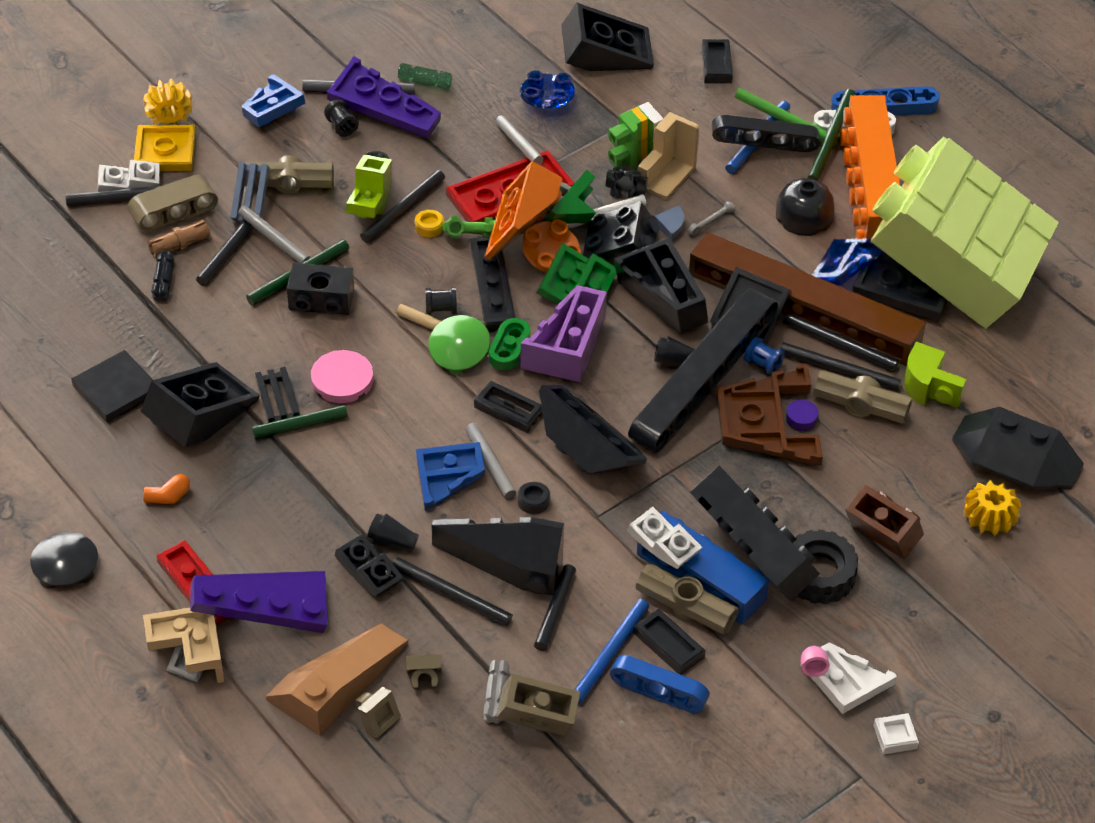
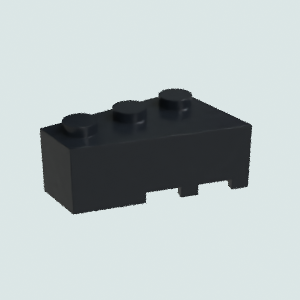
(663, 284)

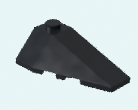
(519, 553)

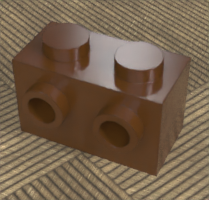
(885, 521)

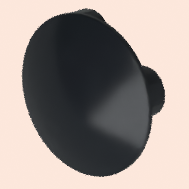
(64, 559)

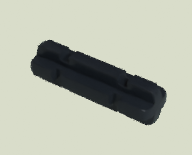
(162, 275)

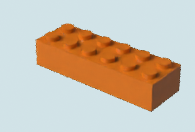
(869, 158)

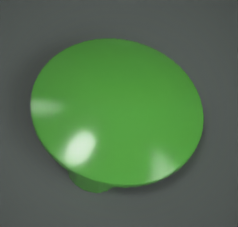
(459, 343)

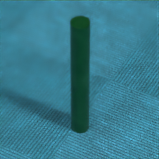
(299, 421)

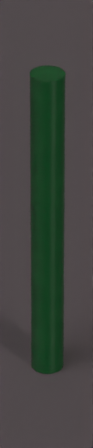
(830, 137)
(282, 281)

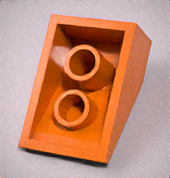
(523, 204)

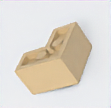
(672, 155)
(190, 629)

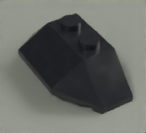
(585, 433)
(1018, 449)

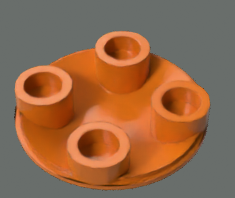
(543, 241)

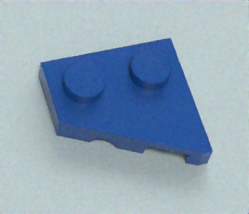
(272, 101)
(448, 470)

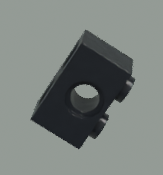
(320, 288)

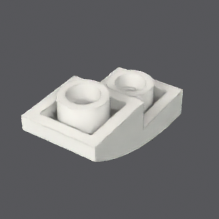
(138, 175)
(663, 540)

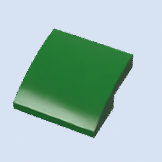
(574, 269)

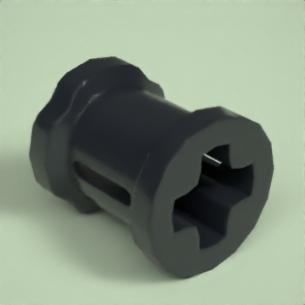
(341, 118)
(441, 300)

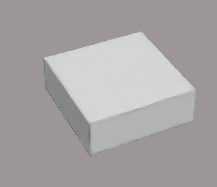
(895, 733)

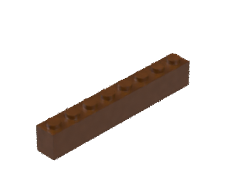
(812, 298)

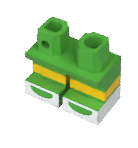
(633, 135)

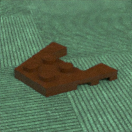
(754, 418)

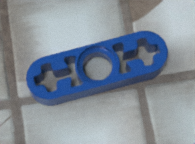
(674, 688)

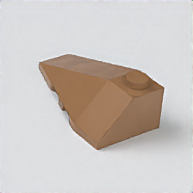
(331, 682)

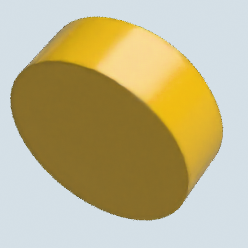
(429, 223)

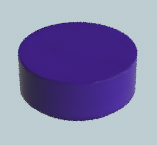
(802, 415)

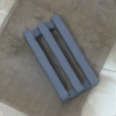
(253, 168)

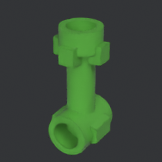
(455, 227)

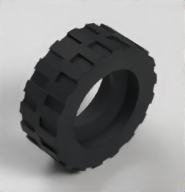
(842, 553)

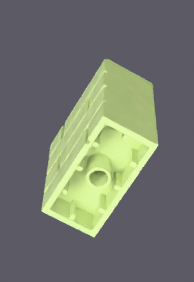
(962, 230)

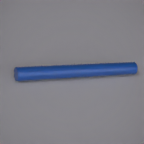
(746, 151)
(611, 649)

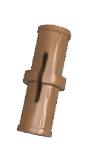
(179, 238)

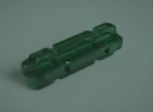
(424, 75)

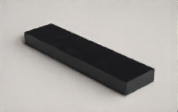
(492, 285)

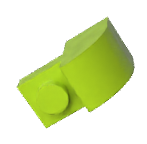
(371, 187)
(927, 379)

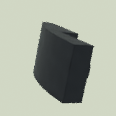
(367, 567)

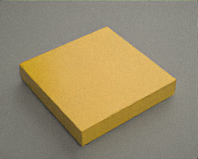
(166, 144)

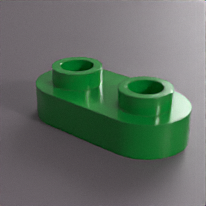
(505, 348)

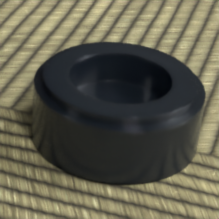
(533, 497)

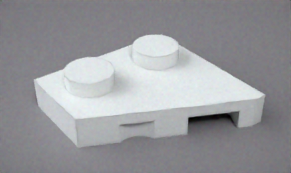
(851, 679)

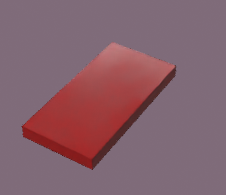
(482, 194)

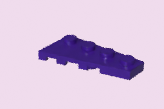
(385, 101)
(268, 598)

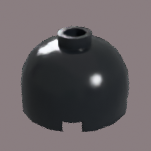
(805, 207)

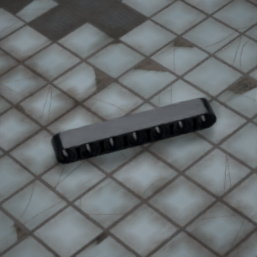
(702, 370)

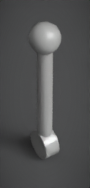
(695, 228)

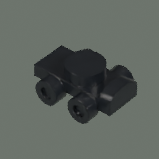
(627, 181)

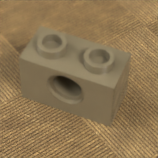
(538, 704)

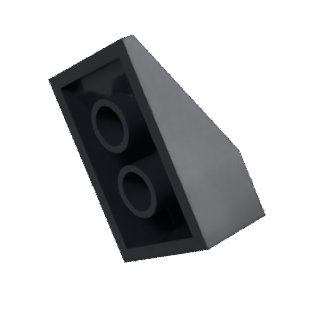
(604, 41)
(197, 402)

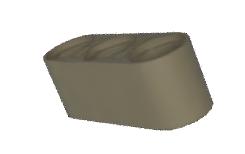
(172, 203)

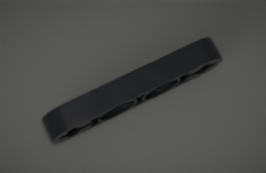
(797, 138)

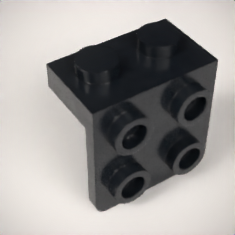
(620, 230)

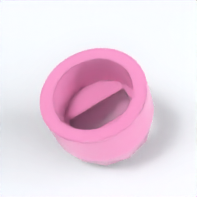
(814, 661)

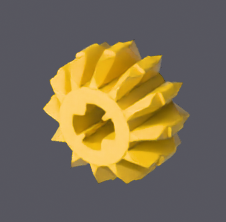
(168, 103)
(992, 508)

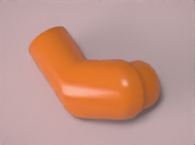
(169, 493)

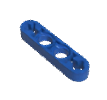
(924, 99)

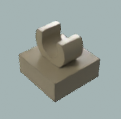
(423, 664)
(378, 711)

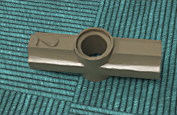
(292, 174)
(862, 396)
(687, 598)

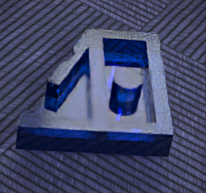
(846, 259)

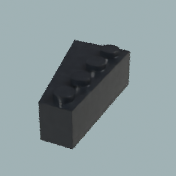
(756, 532)

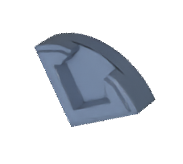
(671, 222)

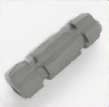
(496, 679)

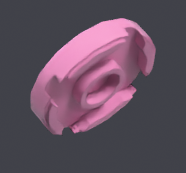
(342, 376)

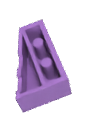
(568, 337)

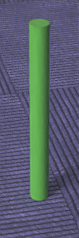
(775, 111)

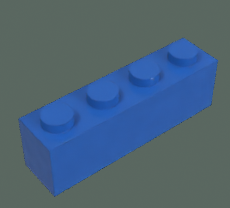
(718, 572)

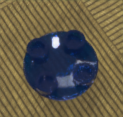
(547, 90)

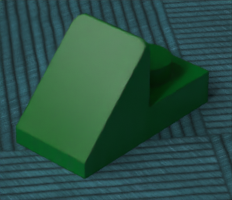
(572, 206)

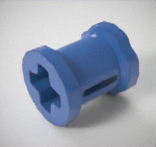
(764, 355)

